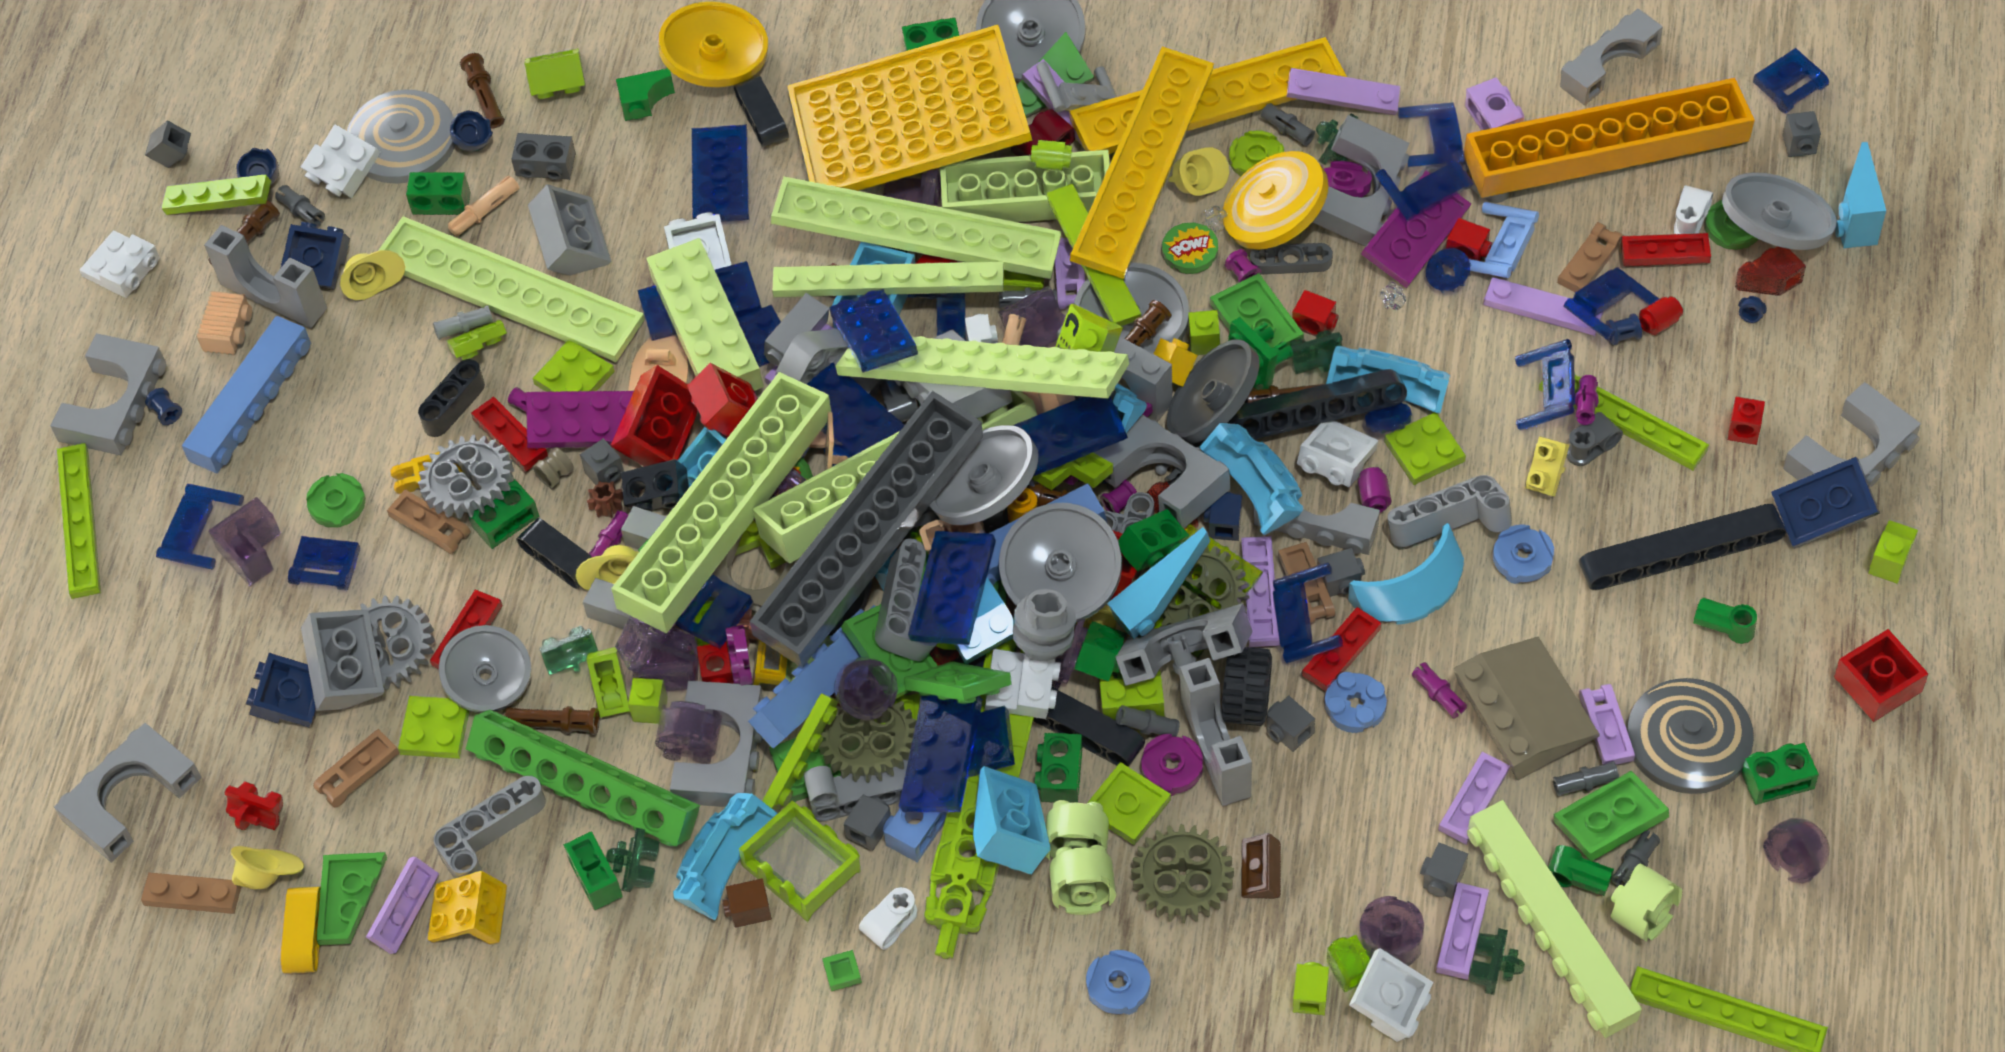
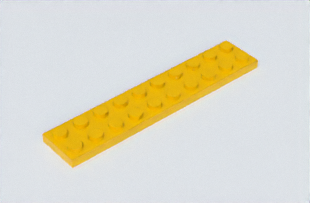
(1228, 94)
(1141, 163)

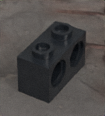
(655, 480)

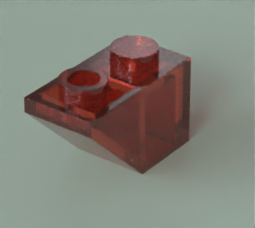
(1772, 273)

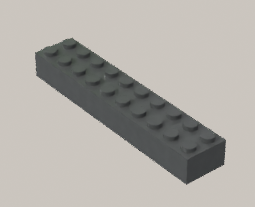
(866, 529)

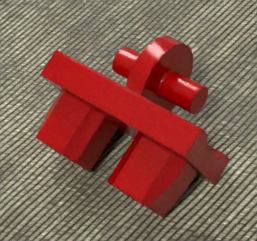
(252, 809)

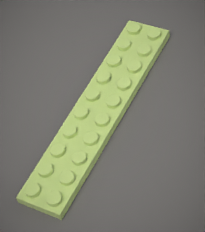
(915, 227)
(513, 289)
(1001, 367)

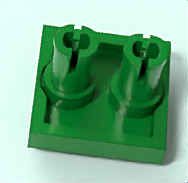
(1268, 356)

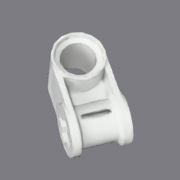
(1692, 210)
(887, 921)

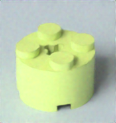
(1076, 826)
(1082, 879)
(1645, 902)

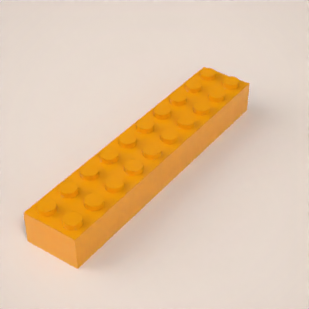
(1608, 137)

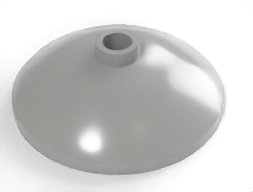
(479, 652)

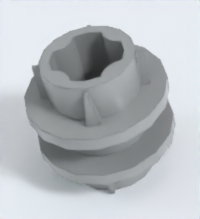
(1044, 625)

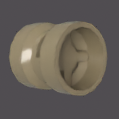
(553, 467)

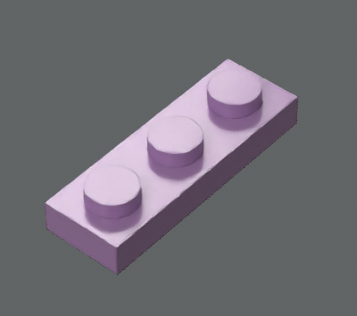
(1474, 796)
(402, 905)
(1462, 931)

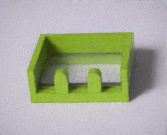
(799, 859)

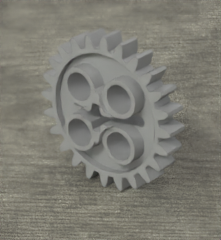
(452, 491)
(411, 633)

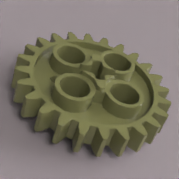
(1216, 570)
(866, 740)
(1182, 898)

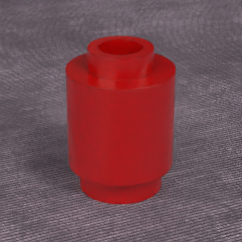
(1660, 315)

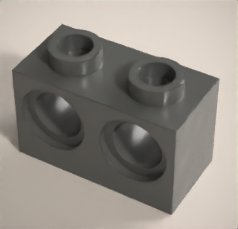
(543, 156)

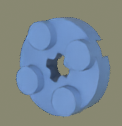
(1523, 569)
(1360, 686)
(1121, 999)

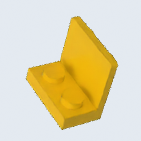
(468, 906)

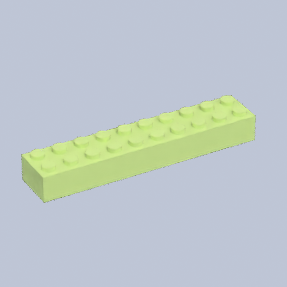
(721, 502)
(799, 514)

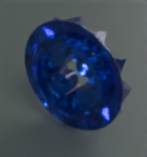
(1449, 257)
(1389, 418)

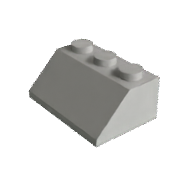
(568, 231)
(341, 658)

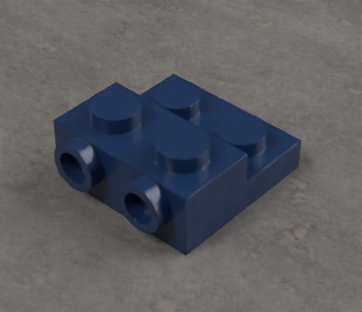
(318, 249)
(282, 691)

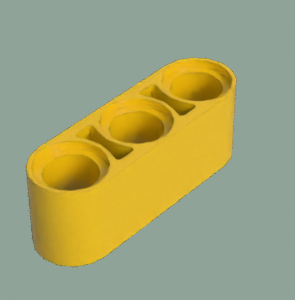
(300, 927)

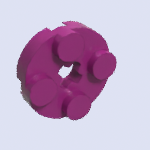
(1349, 178)
(739, 655)
(1173, 748)

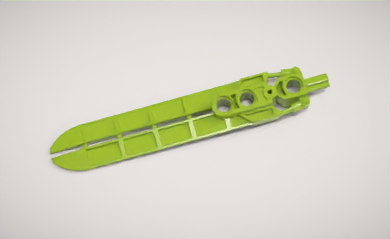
(970, 873)

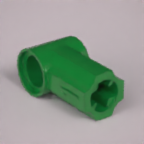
(1725, 619)
(1572, 869)

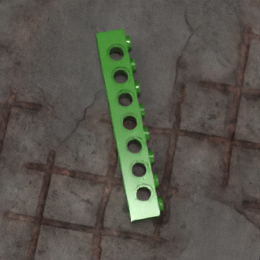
(678, 813)

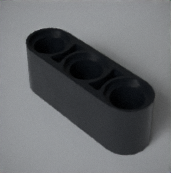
(761, 111)
(447, 410)
(553, 550)

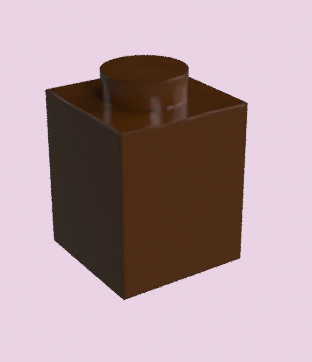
(747, 903)

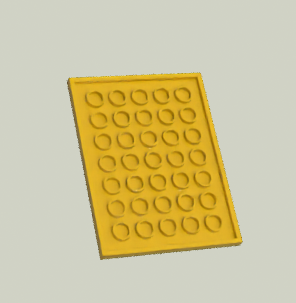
(909, 112)

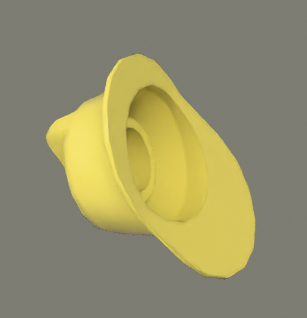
(1200, 171)
(371, 273)
(605, 567)
(262, 866)

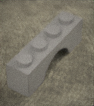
(1632, 37)
(1347, 529)

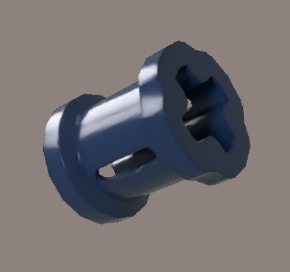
(1625, 329)
(164, 407)

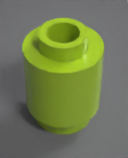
(1051, 155)

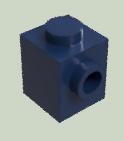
(1225, 517)

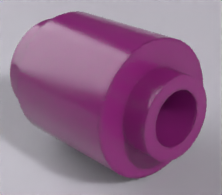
(1374, 489)

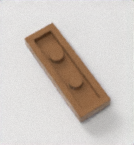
(190, 893)

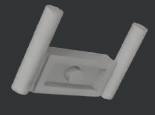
(1075, 95)

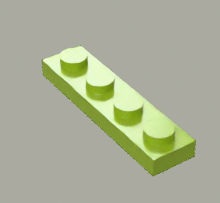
(216, 194)
(795, 761)

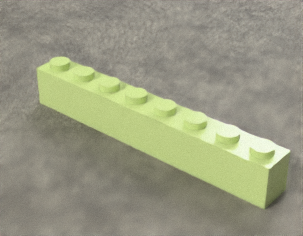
(1553, 919)

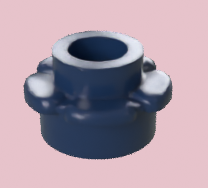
(1752, 309)

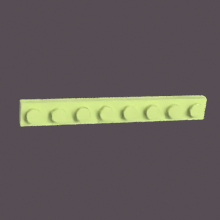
(893, 278)

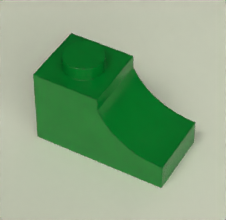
(643, 91)

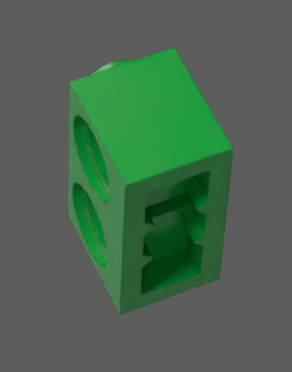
(926, 33)
(437, 193)
(506, 518)
(1151, 539)
(1100, 651)
(1063, 768)
(1782, 779)
(593, 870)

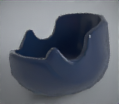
(470, 131)
(258, 163)

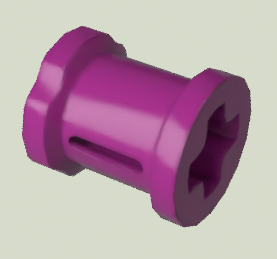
(1242, 266)
(1118, 498)

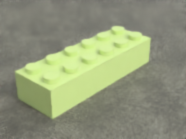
(1017, 189)
(702, 312)

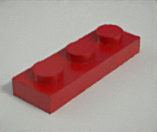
(1665, 249)
(507, 432)
(478, 611)
(1356, 635)

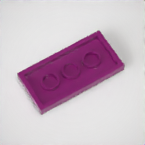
(1406, 246)
(573, 417)

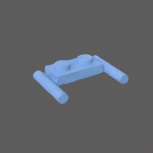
(1509, 242)

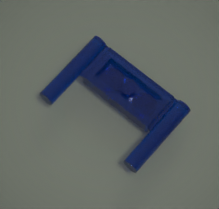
(1442, 124)
(1432, 188)
(1601, 295)
(949, 312)
(1557, 382)
(189, 524)
(1293, 615)

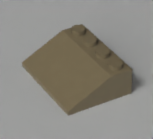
(1525, 705)

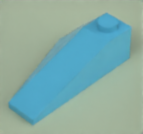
(1148, 596)

